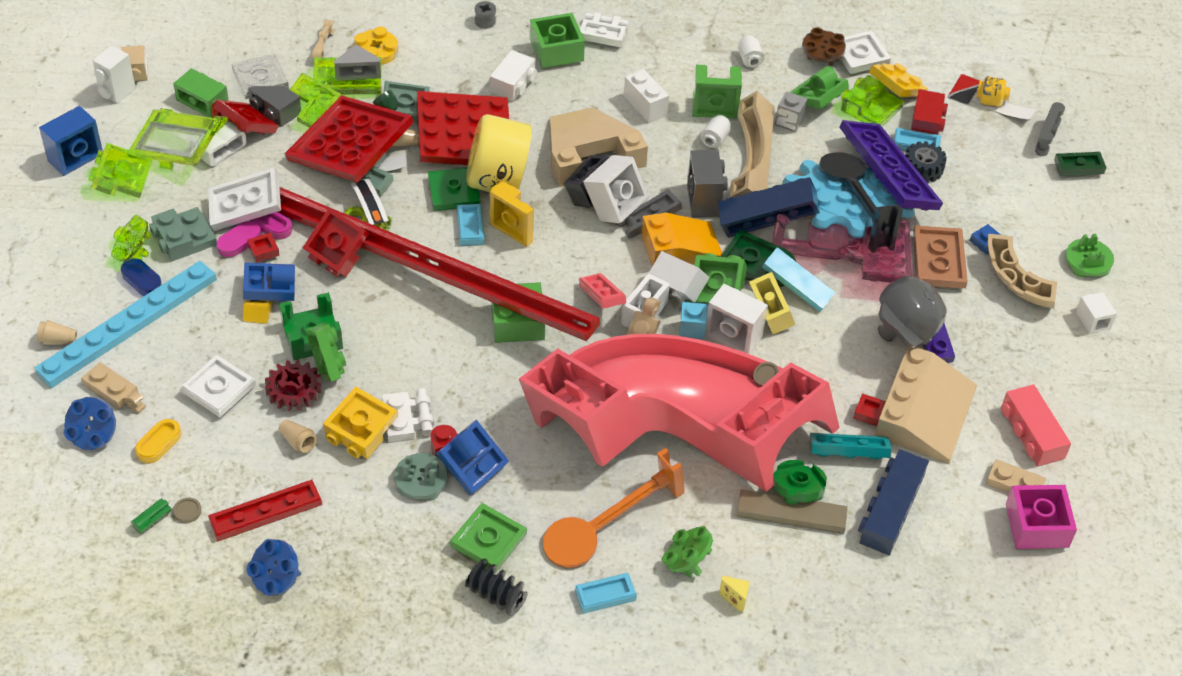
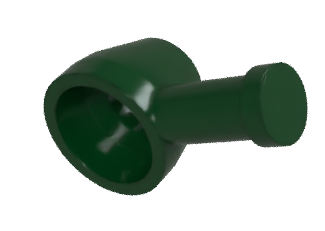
(387, 100)

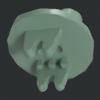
(432, 479)

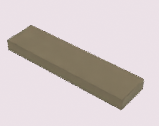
(804, 514)

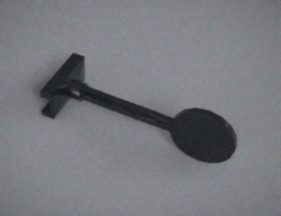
(885, 219)

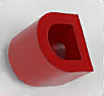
(440, 437)

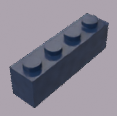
(761, 207)
(893, 502)

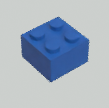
(71, 140)

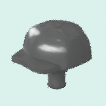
(911, 311)

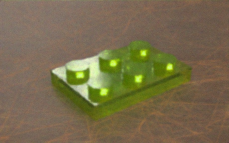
(325, 73)

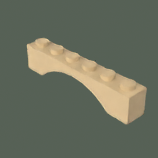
(757, 123)

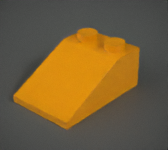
(678, 236)

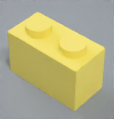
(778, 313)

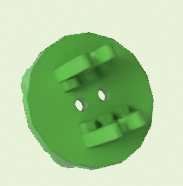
(1089, 257)
(688, 550)

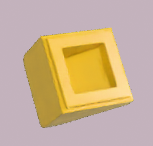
(257, 311)

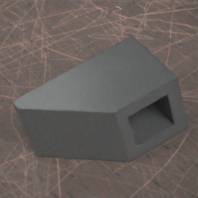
(275, 102)

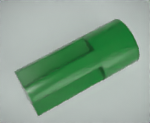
(151, 515)

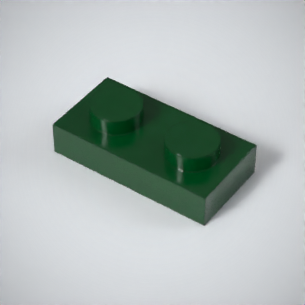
(1080, 163)

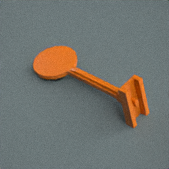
(574, 541)

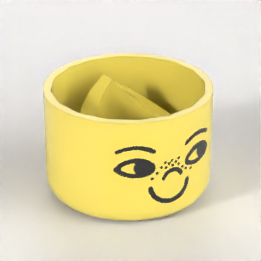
(498, 153)

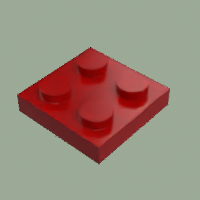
(246, 117)

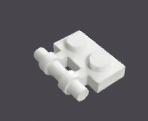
(604, 29)
(405, 425)

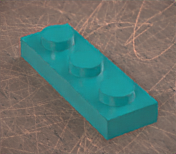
(850, 445)

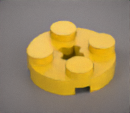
(378, 37)

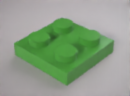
(488, 536)

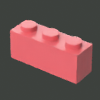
(1035, 425)

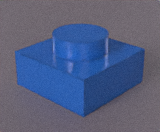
(980, 237)

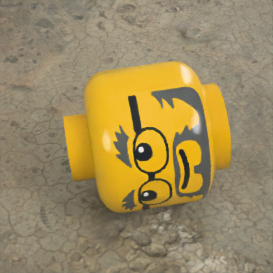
(993, 91)

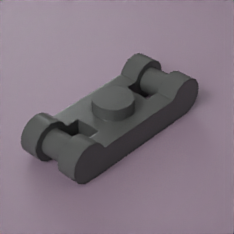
(1049, 128)

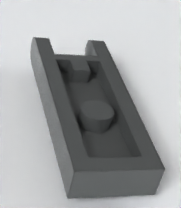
(662, 203)

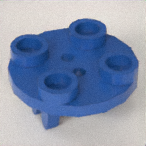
(78, 419)
(280, 559)

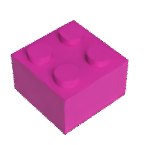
(1040, 516)

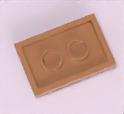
(940, 256)

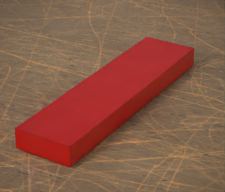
(265, 510)

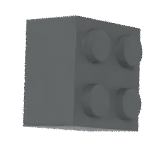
(706, 182)

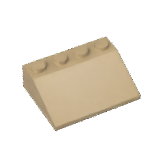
(926, 405)

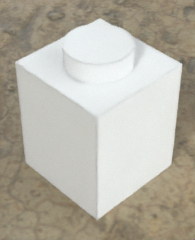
(1096, 312)

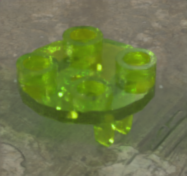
(130, 240)

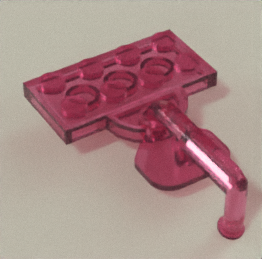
(837, 244)

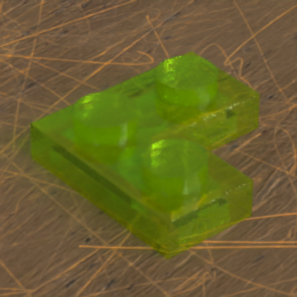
(316, 95)

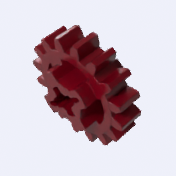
(293, 385)

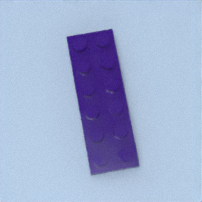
(890, 166)

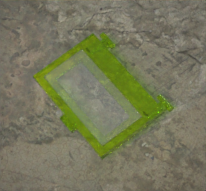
(176, 137)

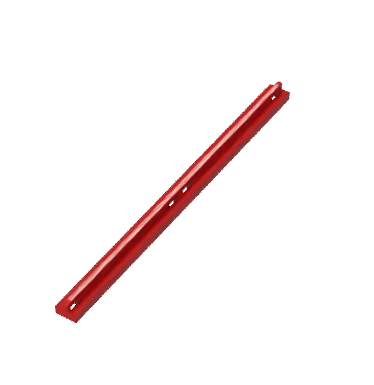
(452, 271)

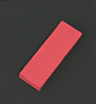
(602, 290)

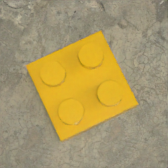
(897, 79)

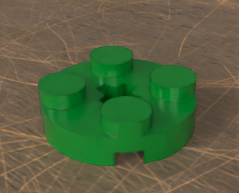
(809, 483)

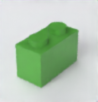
(199, 91)

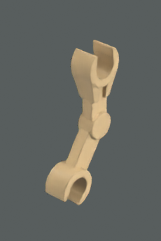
(318, 51)

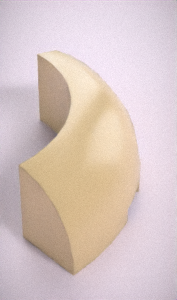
(1014, 277)

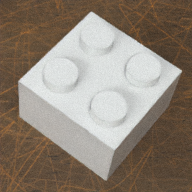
(616, 189)
(735, 319)

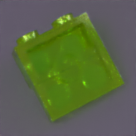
(870, 101)
(120, 171)

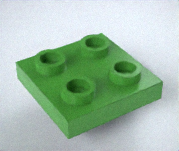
(821, 88)

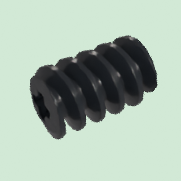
(495, 588)

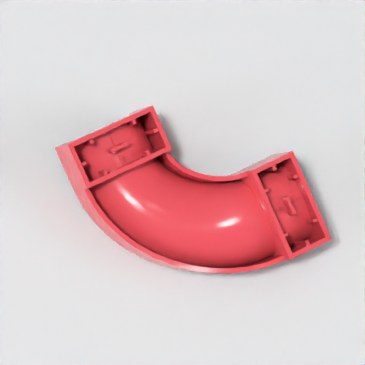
(678, 387)

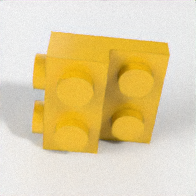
(511, 214)
(359, 423)

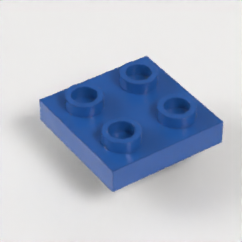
(269, 282)
(472, 457)

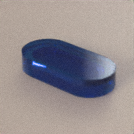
(140, 276)

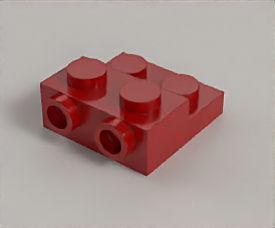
(335, 243)

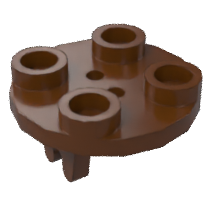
(824, 45)

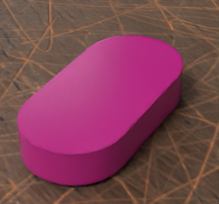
(276, 224)
(235, 240)

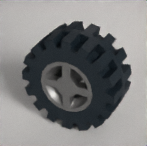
(927, 160)

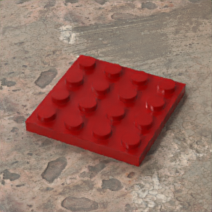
(449, 124)
(349, 138)

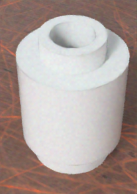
(750, 51)
(715, 131)

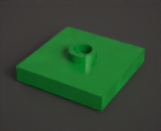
(450, 189)

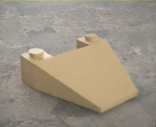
(587, 134)

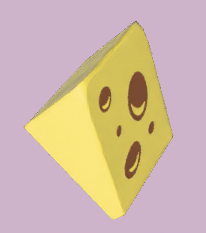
(734, 591)

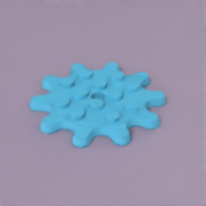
(840, 204)

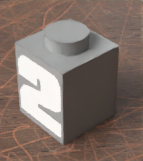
(791, 111)

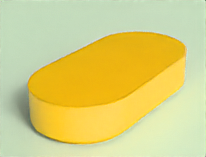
(158, 441)

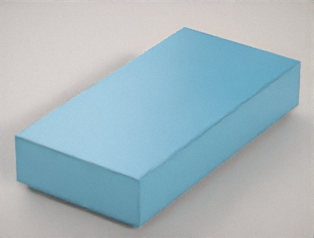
(904, 138)
(470, 224)
(605, 593)

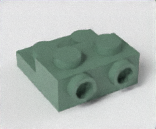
(182, 233)

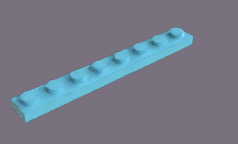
(124, 324)

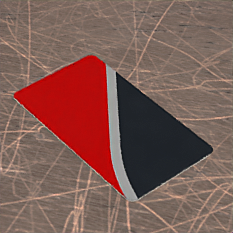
(964, 89)

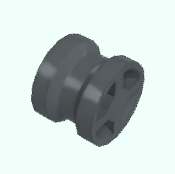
(485, 14)

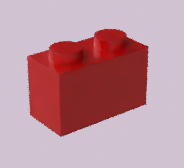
(929, 112)

